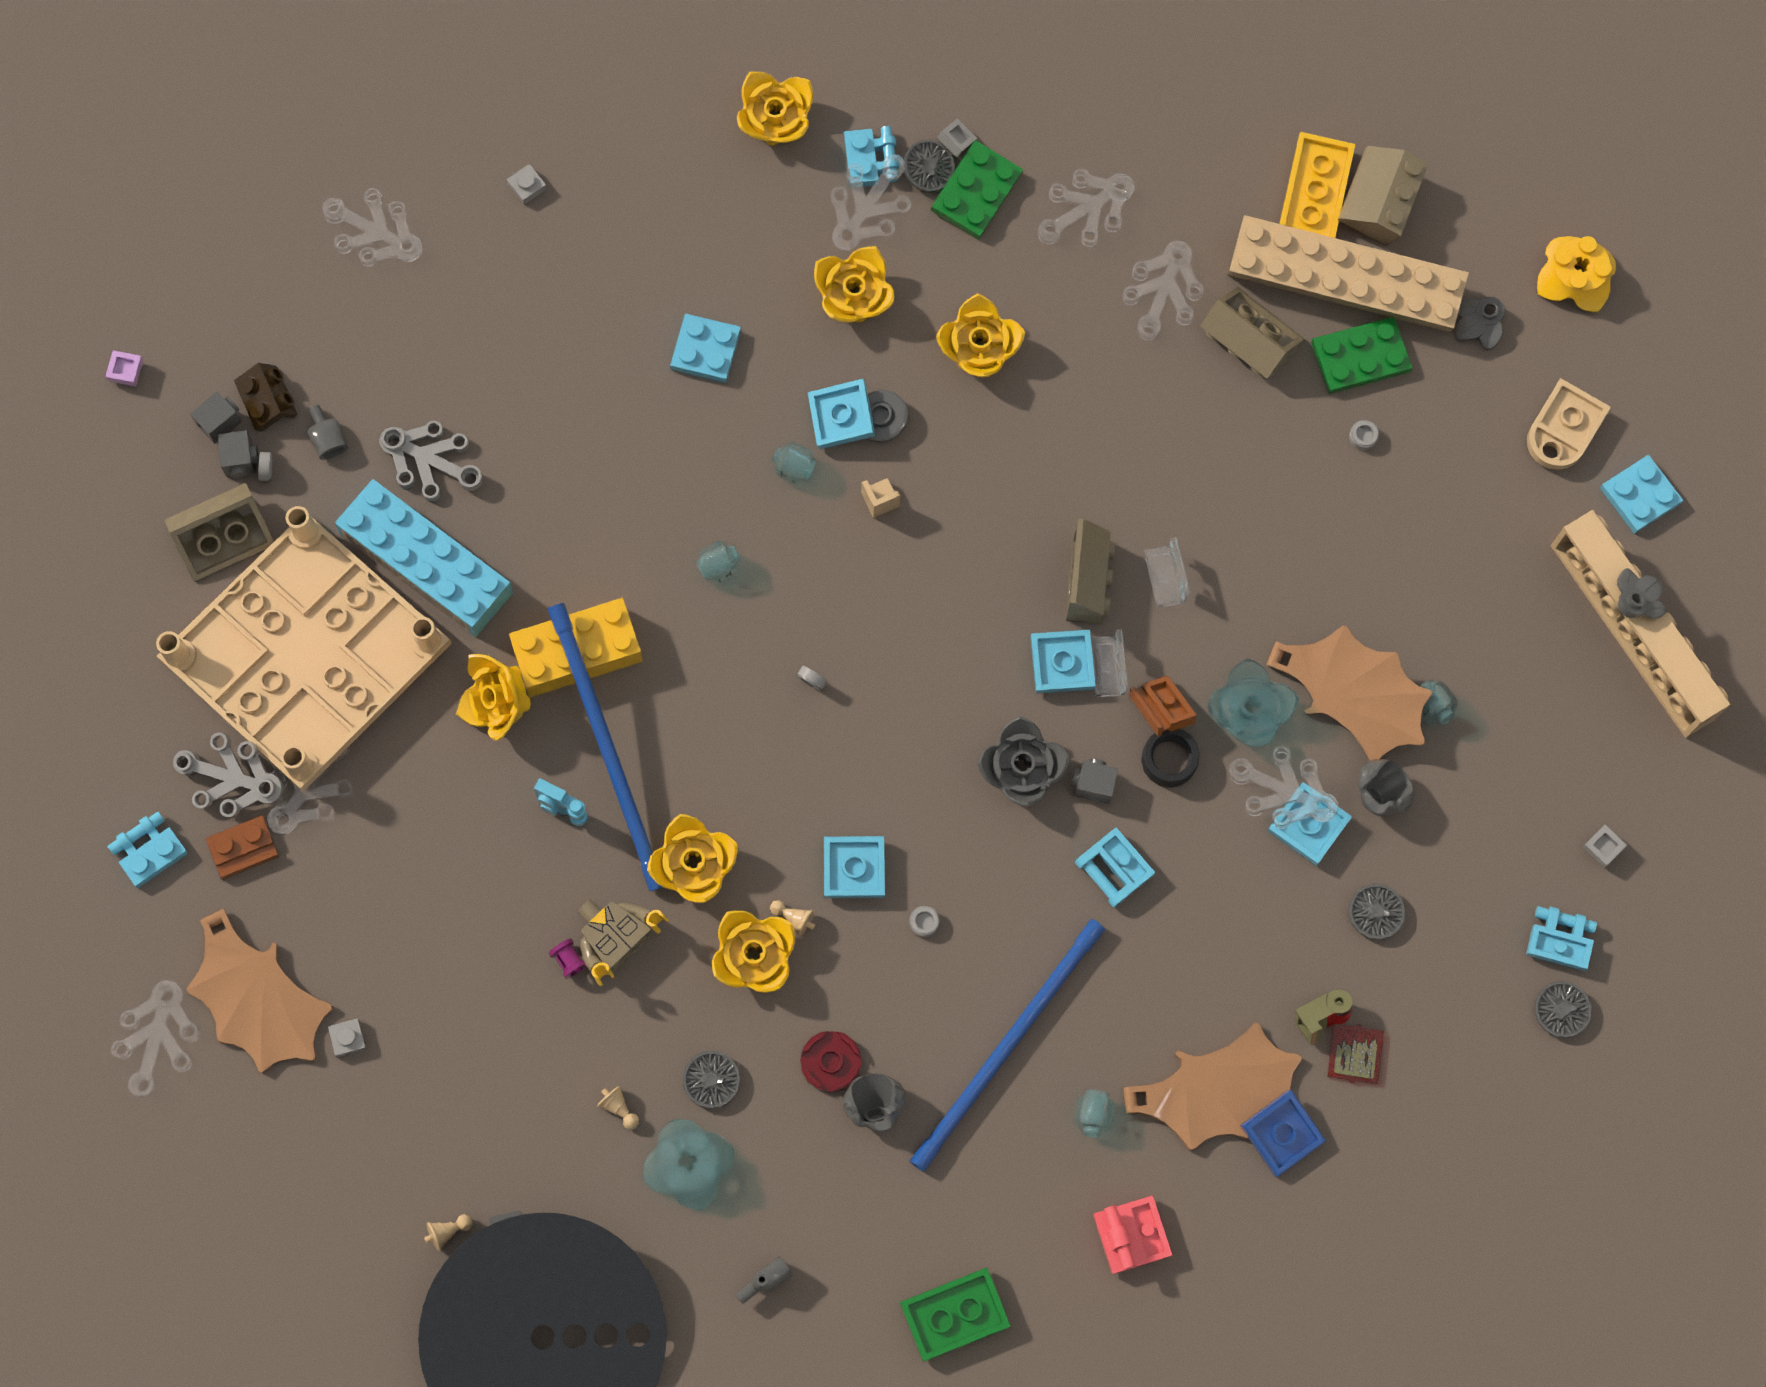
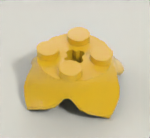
(763, 94)
(862, 269)
(1562, 281)
(975, 320)
(495, 698)
(687, 838)
(744, 931)

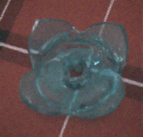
(1252, 684)
(691, 1187)

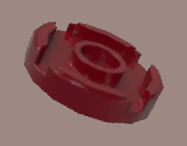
(830, 1061)

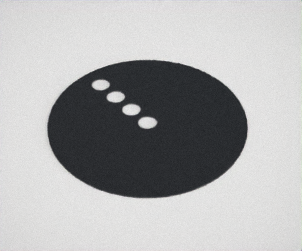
(533, 1275)

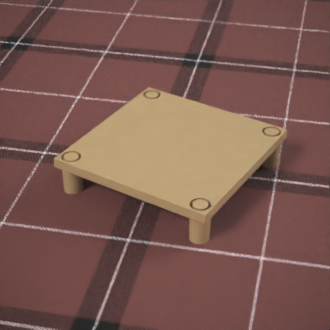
(303, 650)

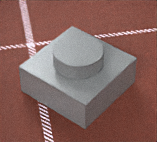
(957, 137)
(526, 184)
(1604, 846)
(347, 1037)

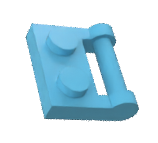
(1122, 861)

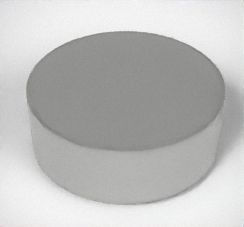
(1364, 435)
(265, 466)
(811, 678)
(924, 921)

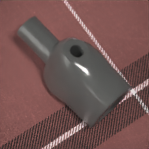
(326, 435)
(772, 1275)

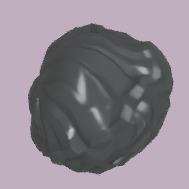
(1385, 787)
(874, 1101)

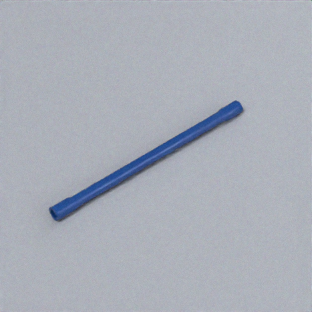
(564, 629)
(932, 1145)

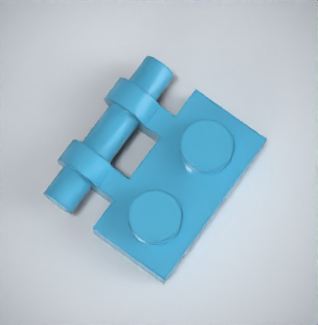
(861, 150)
(557, 800)
(152, 857)
(1558, 946)

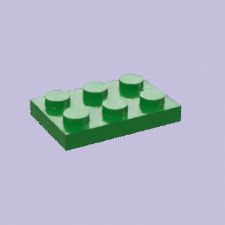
(976, 189)
(1361, 355)
(955, 1314)

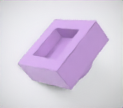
(124, 368)

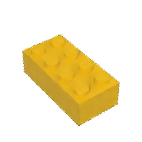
(602, 635)

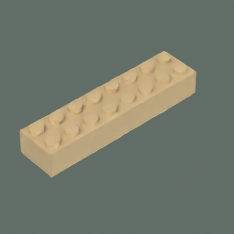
(1348, 273)
(1651, 644)

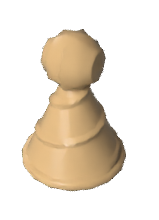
(799, 918)
(616, 1104)
(441, 1232)

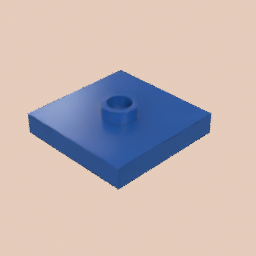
(1283, 1133)

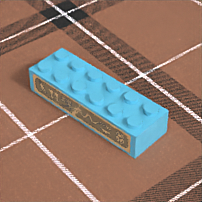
(424, 557)

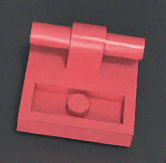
(1132, 1234)

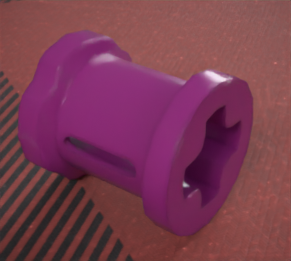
(567, 958)

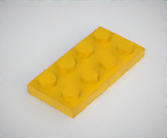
(1317, 184)

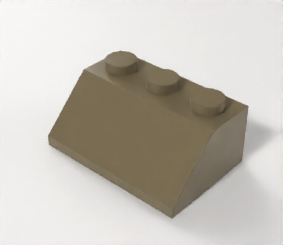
(1383, 193)
(1251, 332)
(219, 532)
(1089, 573)

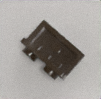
(265, 395)

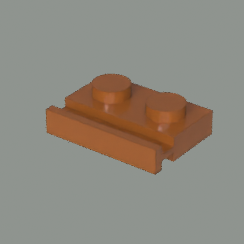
(1163, 705)
(242, 847)

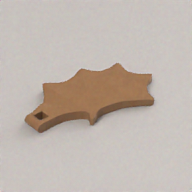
(1358, 689)
(255, 999)
(1218, 1089)

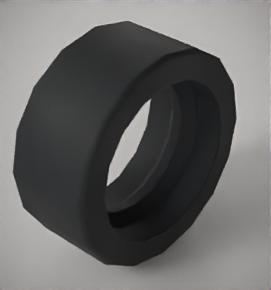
(1158, 776)

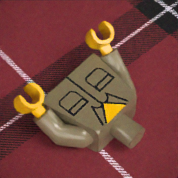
(614, 934)

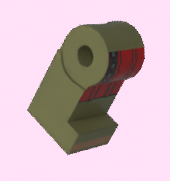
(1323, 1012)

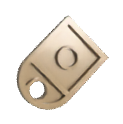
(1567, 424)

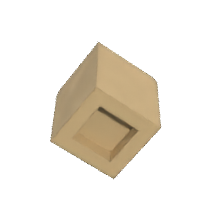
(880, 497)

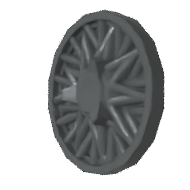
(928, 165)
(888, 415)
(1376, 911)
(1562, 1009)
(711, 1079)

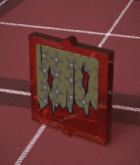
(1355, 1053)

